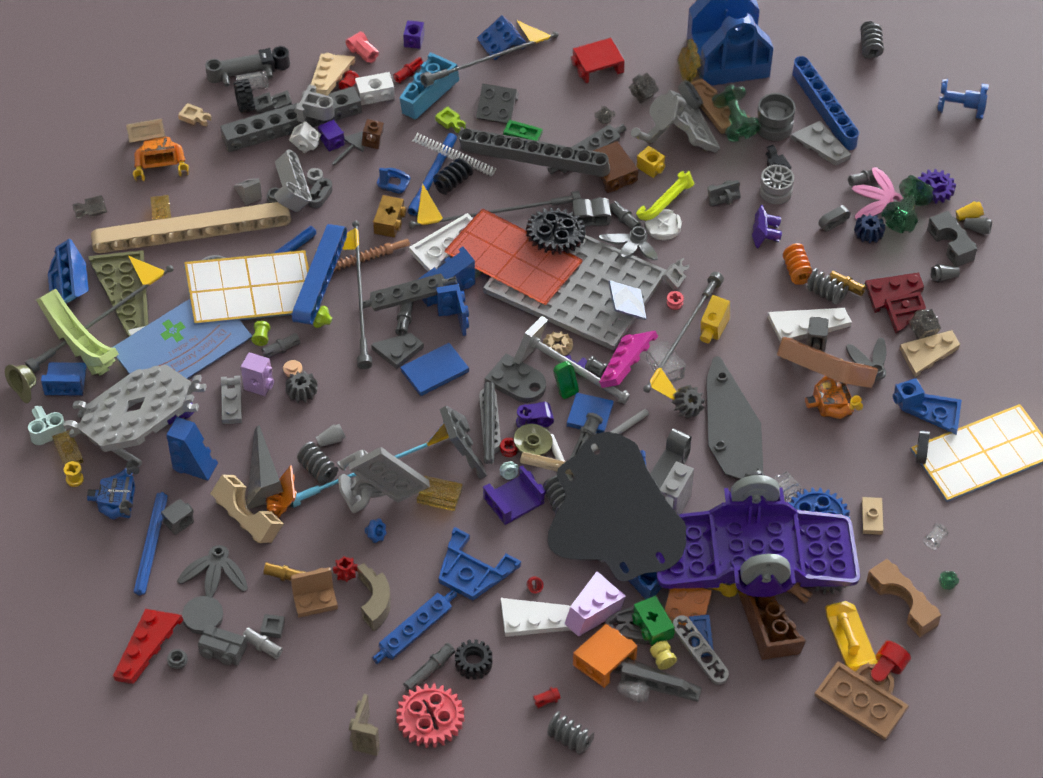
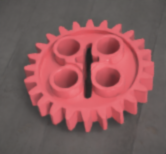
(448, 708)

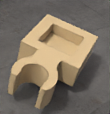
(193, 114)

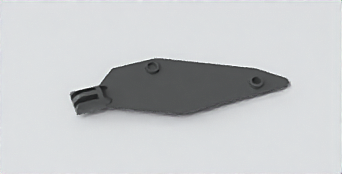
(732, 425)

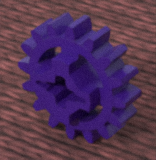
(942, 184)

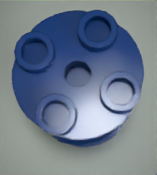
(969, 99)

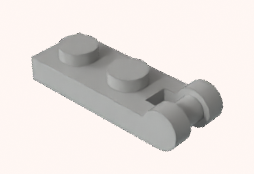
(231, 400)

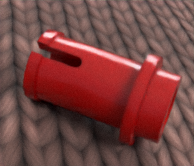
(547, 697)

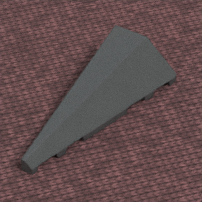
(263, 475)

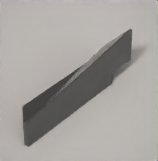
(657, 680)

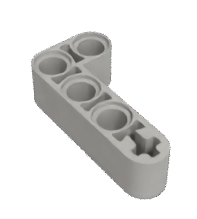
(294, 190)

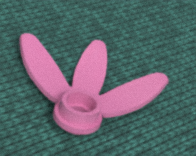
(885, 195)

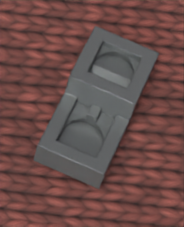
(268, 103)

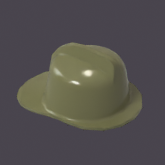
(21, 380)

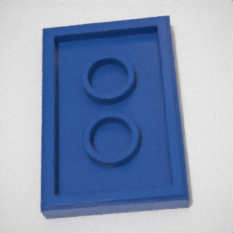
(434, 369)

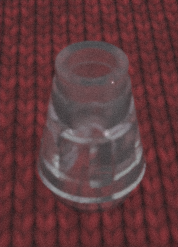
(634, 690)

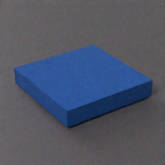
(589, 404)

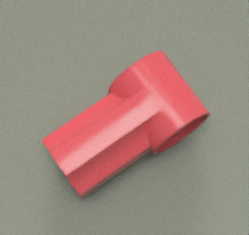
(359, 44)

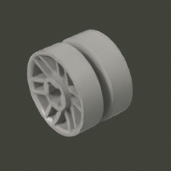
(776, 184)

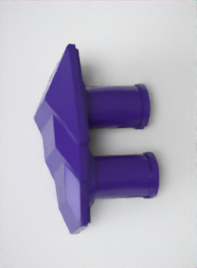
(761, 229)

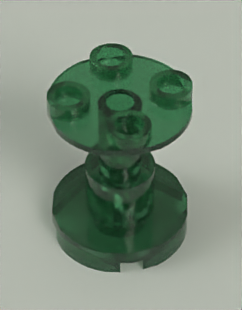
(740, 123)
(901, 214)

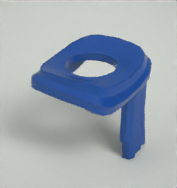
(386, 173)

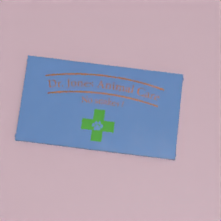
(180, 343)

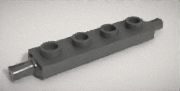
(597, 140)
(407, 292)

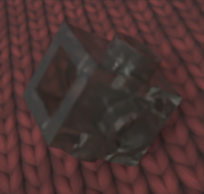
(643, 87)
(924, 323)

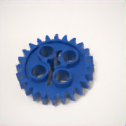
(812, 500)

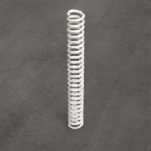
(454, 156)

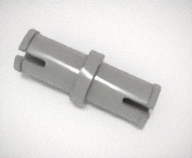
(262, 643)

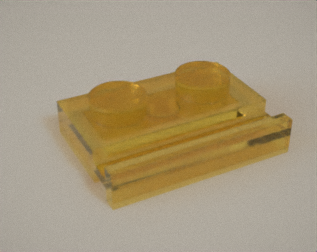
(440, 494)

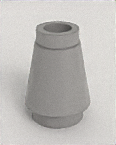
(331, 435)

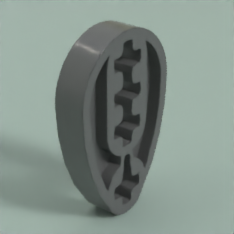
(625, 625)

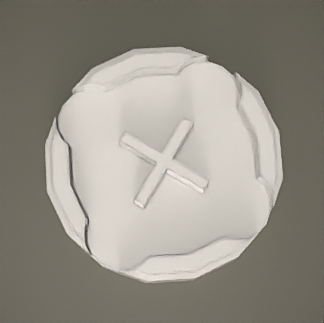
(664, 226)

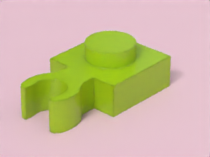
(449, 118)

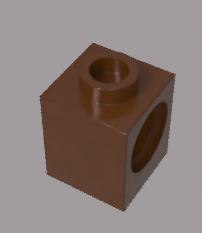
(372, 134)

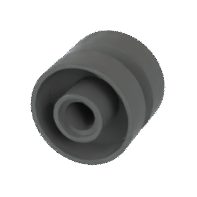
(776, 116)

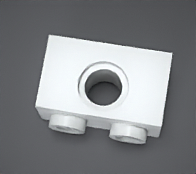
(375, 88)

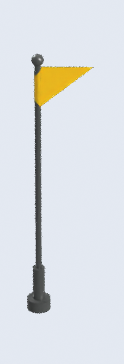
(534, 36)
(430, 214)
(148, 275)
(364, 361)
(659, 380)

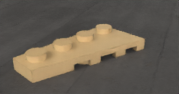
(329, 71)

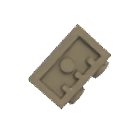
(363, 735)

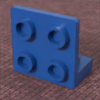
(500, 36)
(450, 302)
(64, 378)

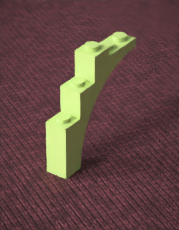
(82, 343)

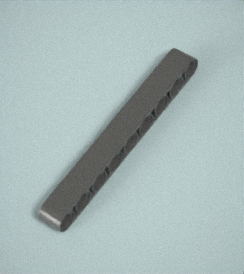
(534, 152)

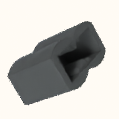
(593, 211)

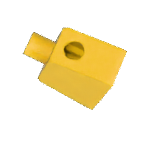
(715, 319)

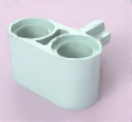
(45, 426)

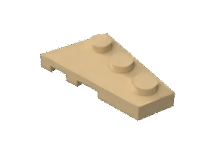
(928, 350)

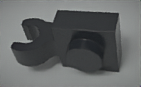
(774, 159)

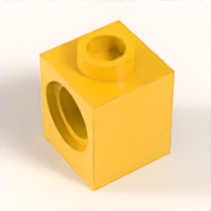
(651, 162)

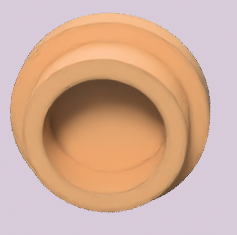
(292, 367)

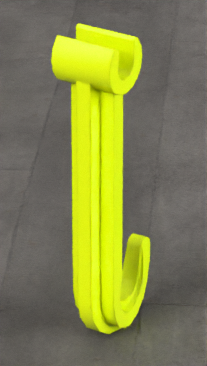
(684, 182)

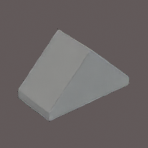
(249, 190)

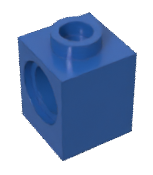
(908, 394)

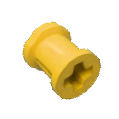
(73, 474)

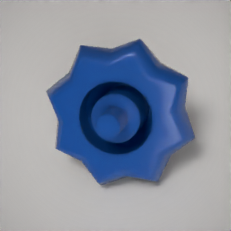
(376, 530)

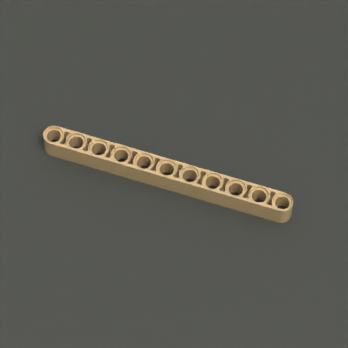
(189, 227)

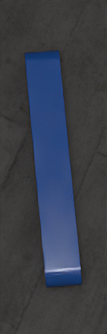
(825, 102)
(319, 274)

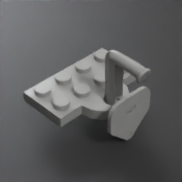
(674, 109)
(376, 476)

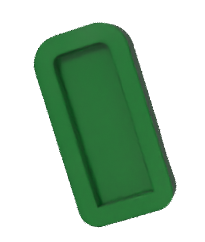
(566, 379)

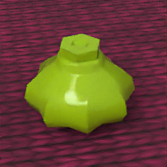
(322, 317)

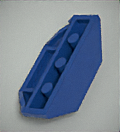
(68, 272)

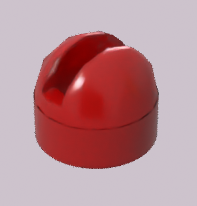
(538, 583)

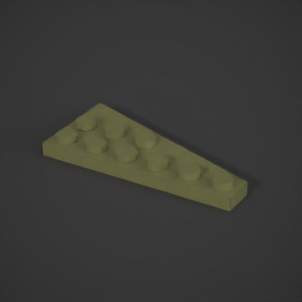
(119, 281)

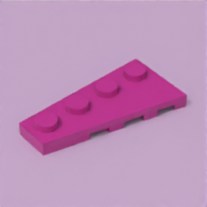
(625, 356)

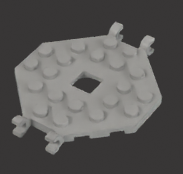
(162, 394)

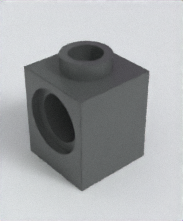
(178, 516)

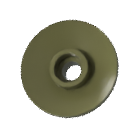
(533, 434)

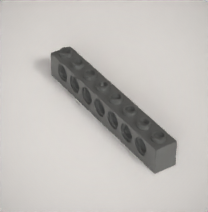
(283, 120)

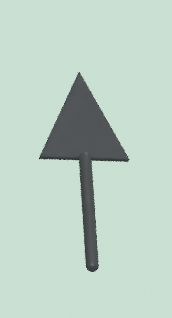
(355, 141)

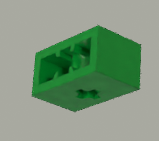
(653, 621)

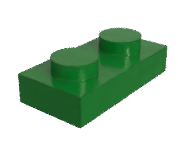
(522, 130)

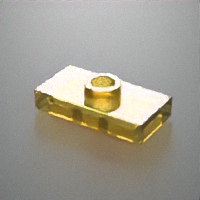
(160, 207)
(67, 448)

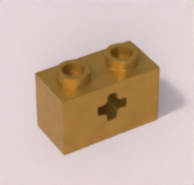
(389, 216)

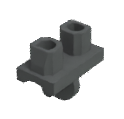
(724, 193)

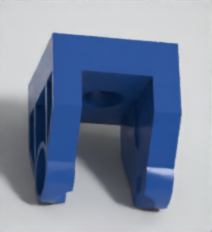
(729, 41)

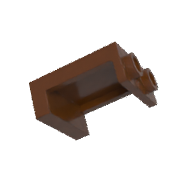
(622, 169)

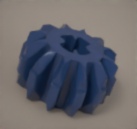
(869, 228)

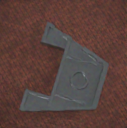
(457, 427)

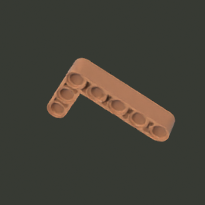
(827, 364)

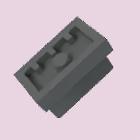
(496, 103)

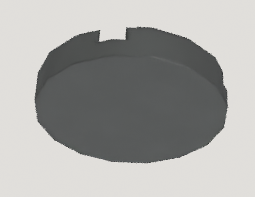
(202, 612)

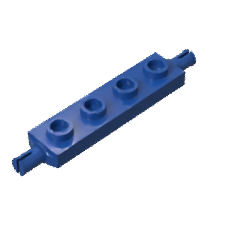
(414, 626)

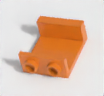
(603, 654)

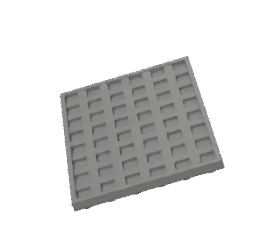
(585, 298)

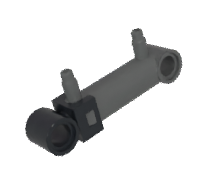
(264, 61)

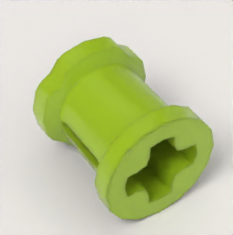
(261, 331)

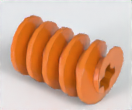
(797, 263)

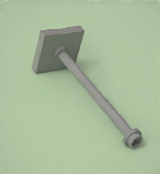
(531, 341)

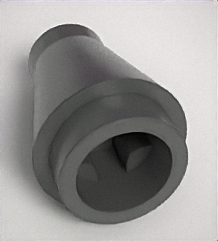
(979, 225)
(943, 272)

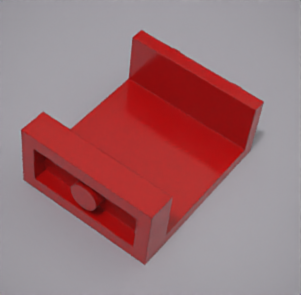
(597, 57)

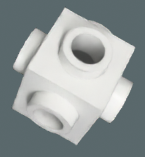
(305, 137)

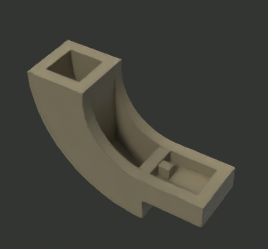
(378, 607)

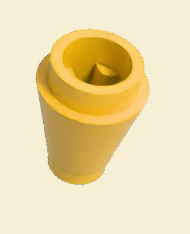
(972, 210)

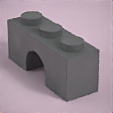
(945, 227)

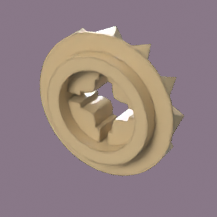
(566, 342)

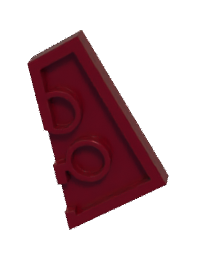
(892, 286)

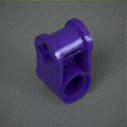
(536, 413)

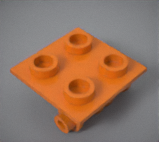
(279, 502)
(687, 602)

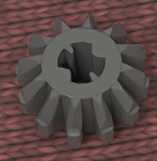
(301, 386)
(688, 401)

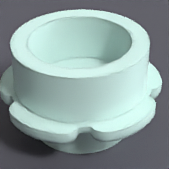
(509, 470)

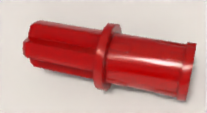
(408, 70)

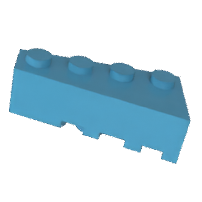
(416, 97)

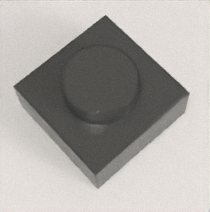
(272, 626)

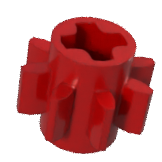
(345, 569)

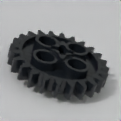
(544, 225)

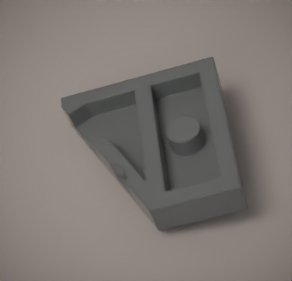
(398, 349)

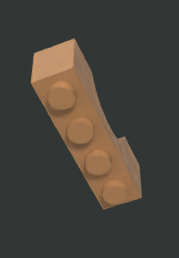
(888, 579)

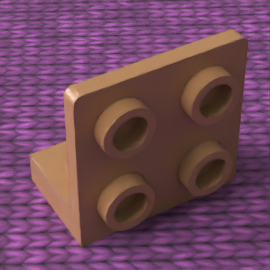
(313, 592)

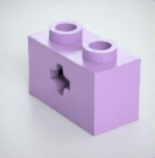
(257, 374)

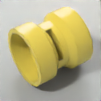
(663, 655)

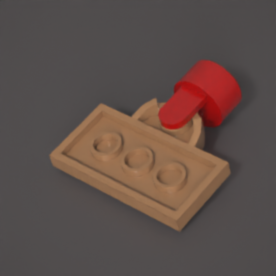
(868, 692)

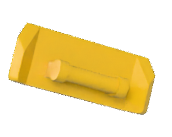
(850, 635)

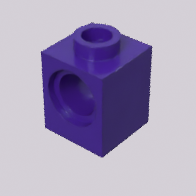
(413, 34)
(331, 135)

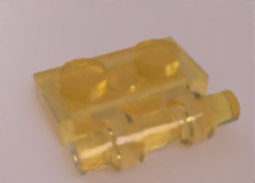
(689, 60)

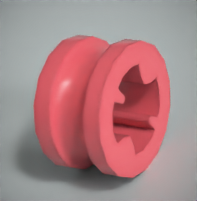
(679, 298)

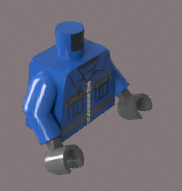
(116, 492)

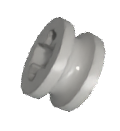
(314, 175)

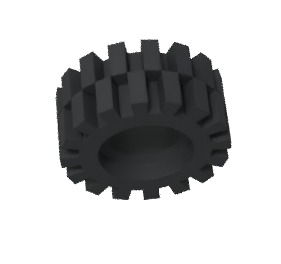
(244, 95)
(473, 669)

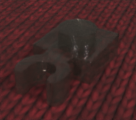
(92, 206)

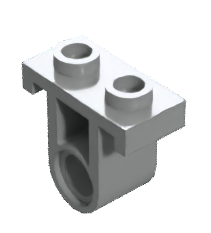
(314, 105)

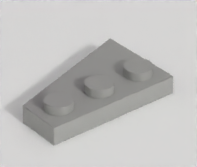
(822, 141)

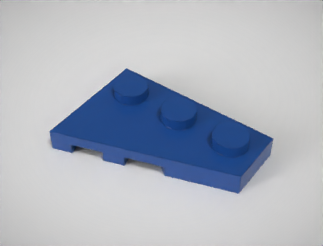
(938, 411)

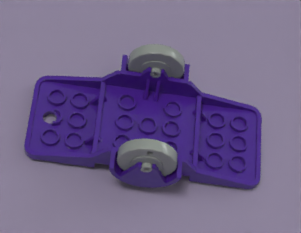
(763, 544)

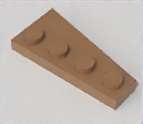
(718, 115)

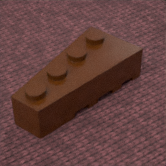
(771, 627)

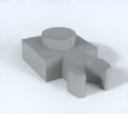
(674, 274)

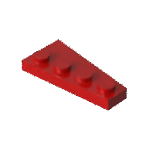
(144, 643)

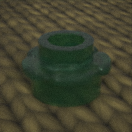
(946, 583)

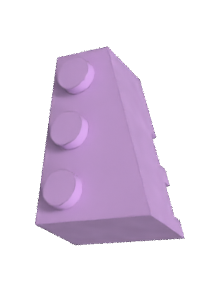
(594, 605)

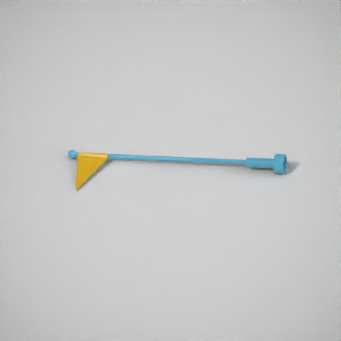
(440, 435)

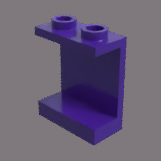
(515, 496)

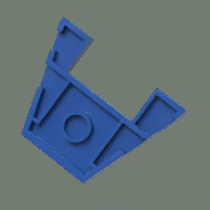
(469, 575)

